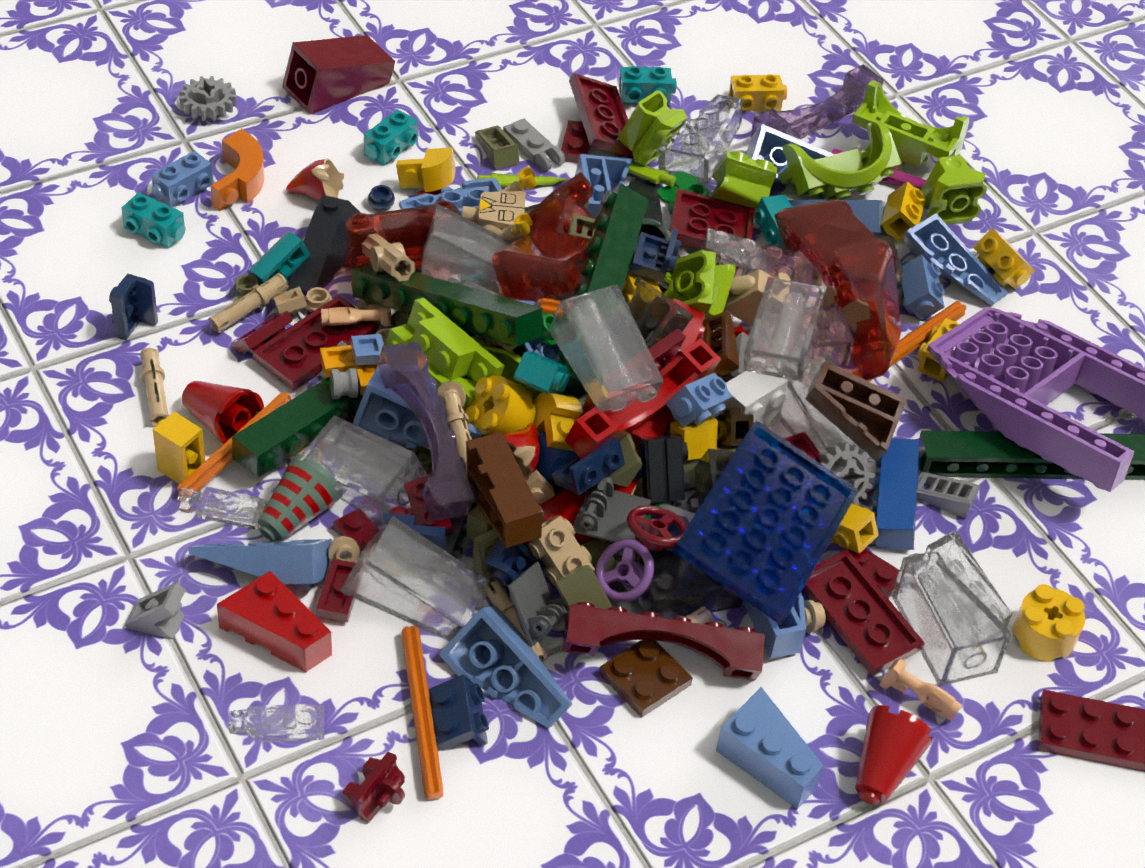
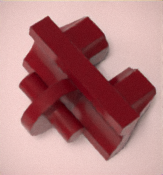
(380, 786)

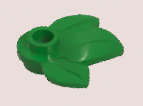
(684, 182)

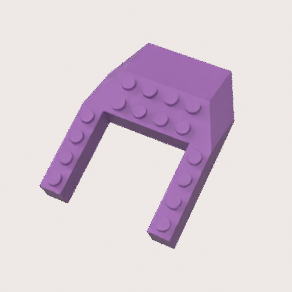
(1021, 366)

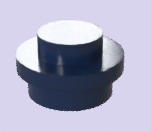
(381, 197)

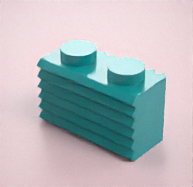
(541, 373)

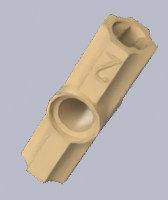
(388, 257)

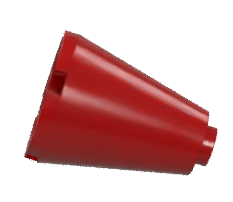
(221, 407)
(889, 752)

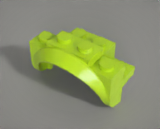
(912, 139)
(844, 172)
(447, 347)

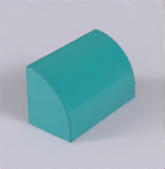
(281, 258)

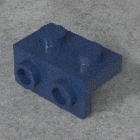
(655, 256)
(133, 303)
(584, 473)
(510, 562)
(458, 712)

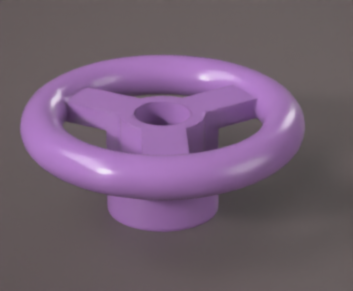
(637, 577)

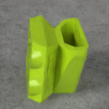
(651, 127)
(743, 179)
(954, 190)
(700, 282)

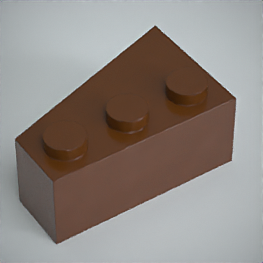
(857, 408)
(502, 490)

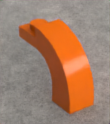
(247, 179)

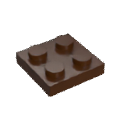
(645, 676)

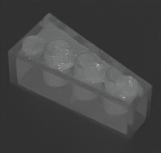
(753, 256)

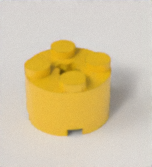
(501, 406)
(1049, 623)

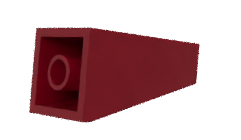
(335, 70)

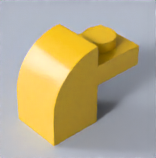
(431, 172)
(555, 417)
(697, 437)

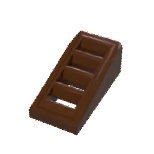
(729, 353)

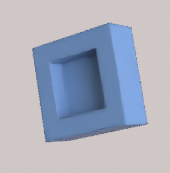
(366, 348)

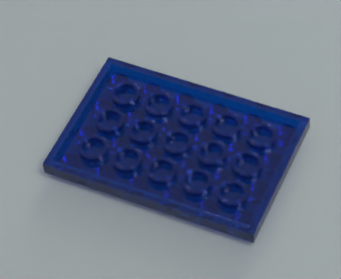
(766, 522)

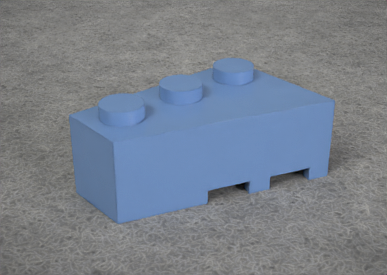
(770, 750)

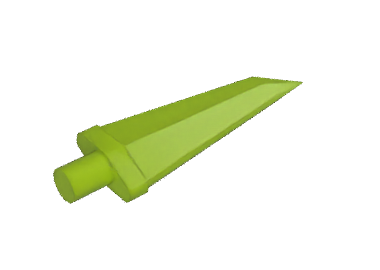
(651, 174)
(507, 179)

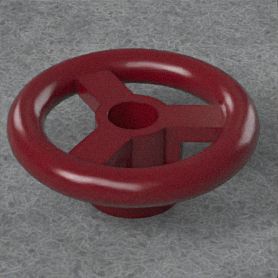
(655, 532)

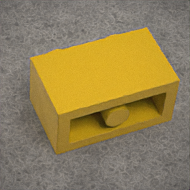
(178, 447)

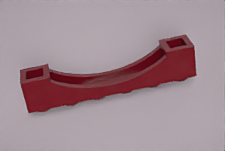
(733, 650)

